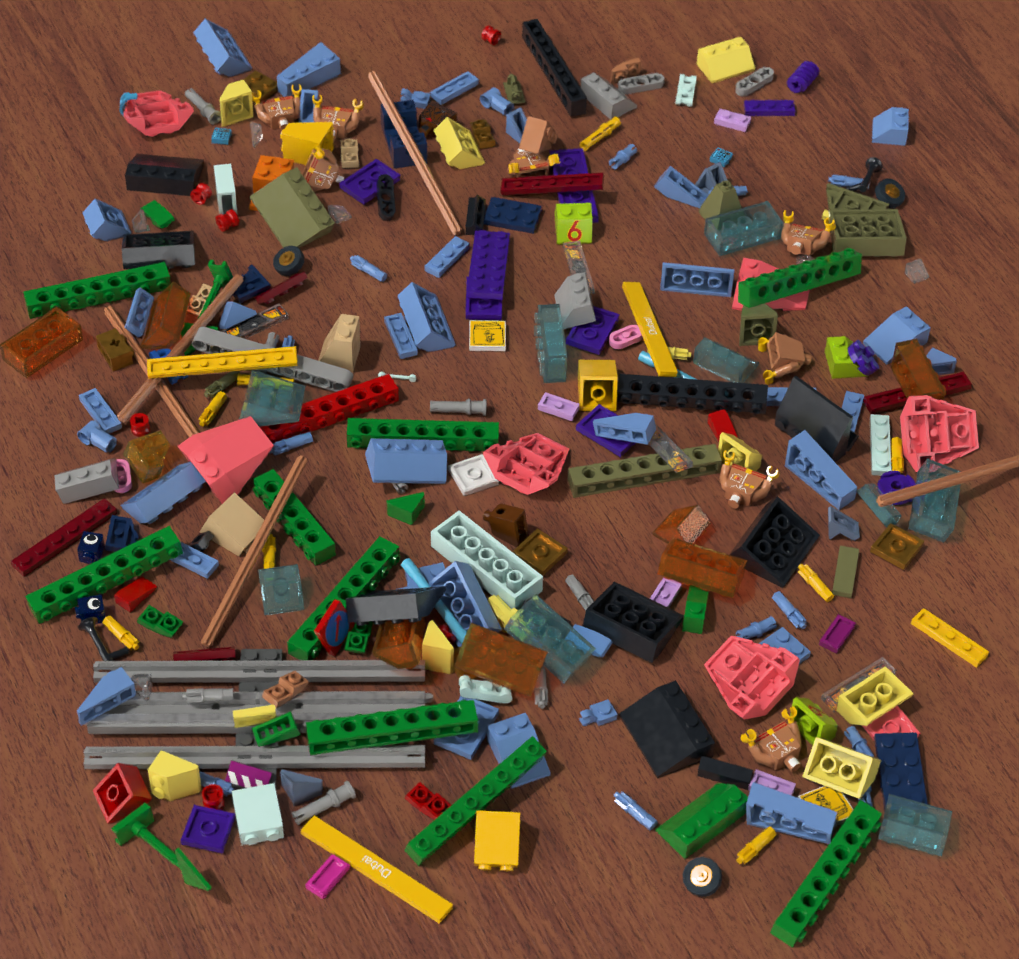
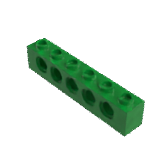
(296, 519)

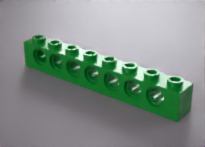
(799, 278)
(97, 289)
(455, 434)
(104, 574)
(359, 580)
(429, 723)
(475, 800)
(785, 927)

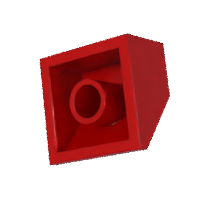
(121, 792)

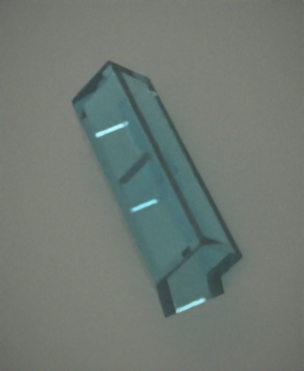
(886, 514)

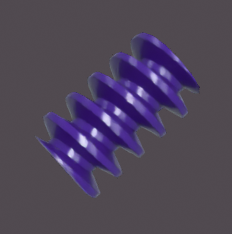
(803, 77)

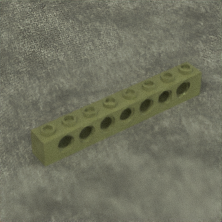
(640, 471)

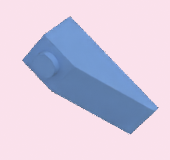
(679, 188)
(627, 427)
(108, 693)

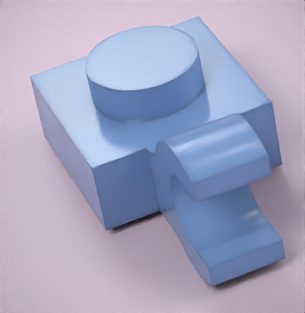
(420, 99)
(600, 712)

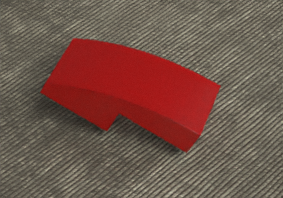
(426, 801)

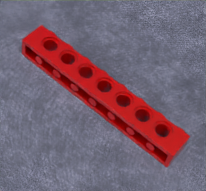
(337, 407)

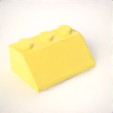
(725, 60)
(458, 145)
(872, 698)
(841, 768)

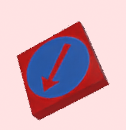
(334, 627)

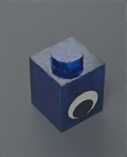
(90, 547)
(90, 607)

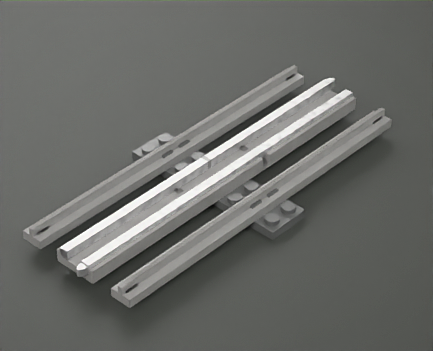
(255, 673)

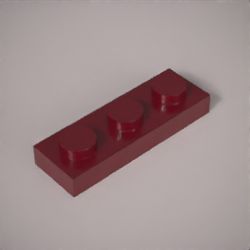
(282, 288)
(222, 653)

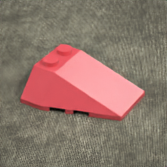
(157, 113)
(753, 268)
(936, 431)
(227, 455)
(527, 463)
(752, 675)

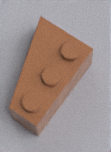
(537, 136)

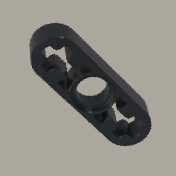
(383, 203)

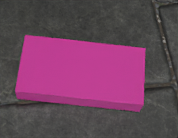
(327, 876)

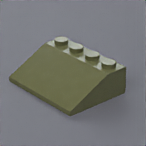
(292, 210)
(868, 231)

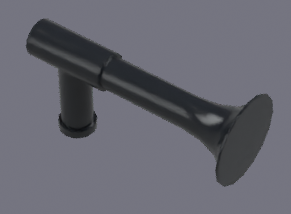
(873, 166)
(89, 625)

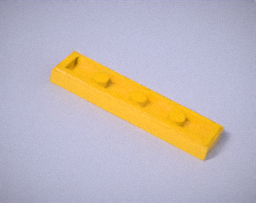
(950, 637)

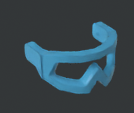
(124, 98)

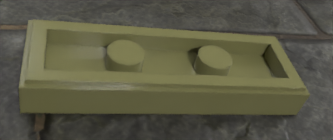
(845, 571)

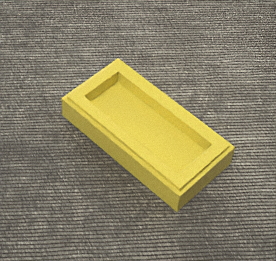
(253, 716)

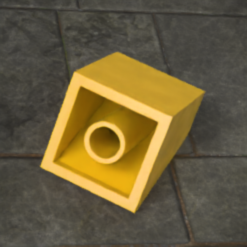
(302, 138)
(597, 384)
(497, 840)

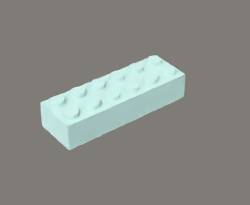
(493, 564)

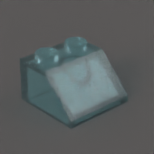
(281, 589)

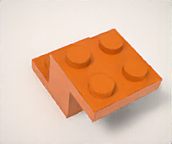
(267, 170)

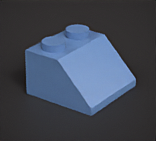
(891, 127)
(105, 221)

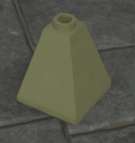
(720, 200)
(757, 323)

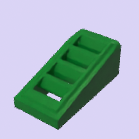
(284, 734)

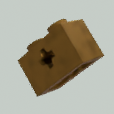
(114, 349)

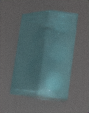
(723, 361)
(915, 825)

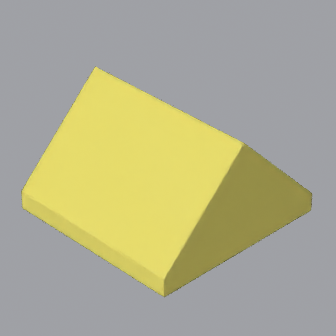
(437, 650)

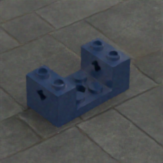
(397, 150)

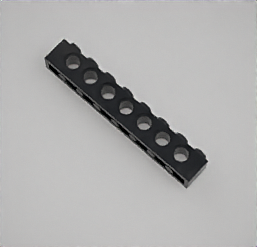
(554, 68)
(725, 395)

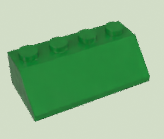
(704, 818)

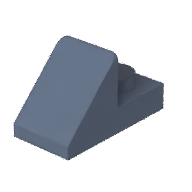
(843, 524)

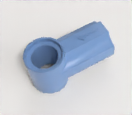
(494, 99)
(93, 434)

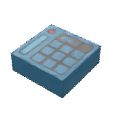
(221, 136)
(721, 156)

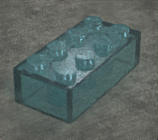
(743, 228)
(550, 343)
(935, 512)
(545, 629)

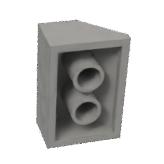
(606, 96)
(575, 301)
(87, 481)

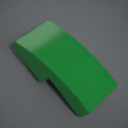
(158, 214)
(161, 623)
(359, 638)

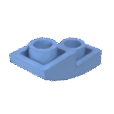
(598, 640)

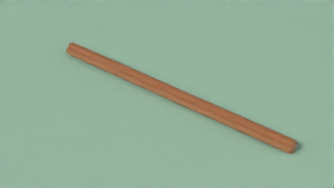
(415, 153)
(182, 346)
(161, 387)
(947, 481)
(254, 551)

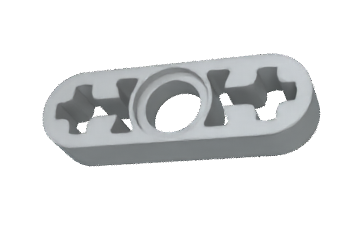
(650, 81)
(746, 87)

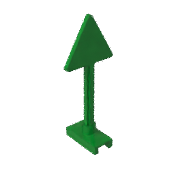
(222, 276)
(136, 824)

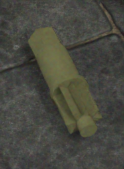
(221, 384)

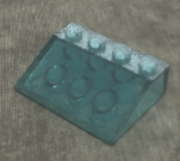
(272, 400)

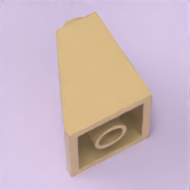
(342, 343)
(234, 525)

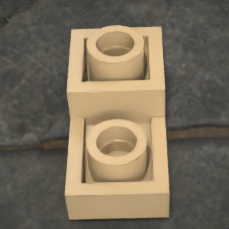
(349, 153)
(198, 301)

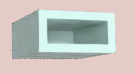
(225, 188)
(257, 814)

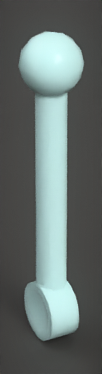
(412, 378)

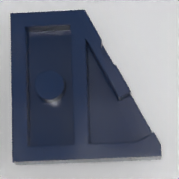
(252, 285)
(120, 533)

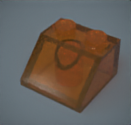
(683, 524)

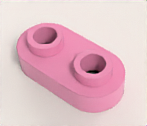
(625, 337)
(124, 476)

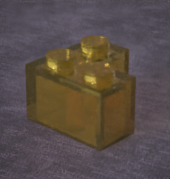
(145, 455)

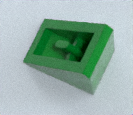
(406, 507)

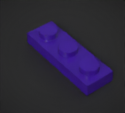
(769, 108)

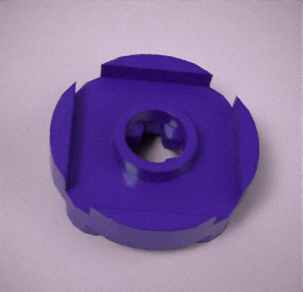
(864, 357)
(894, 478)

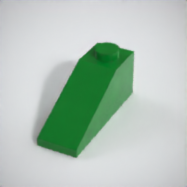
(695, 610)

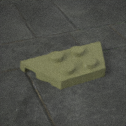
(844, 199)

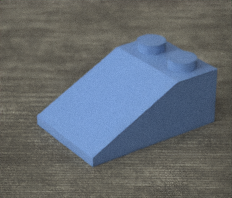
(899, 327)
(508, 736)

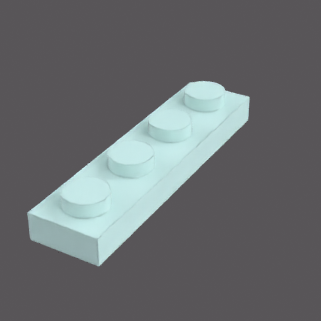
(880, 444)

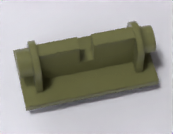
(513, 90)

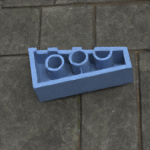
(309, 70)
(819, 471)
(789, 814)

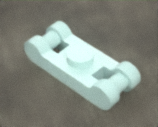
(686, 91)
(484, 690)

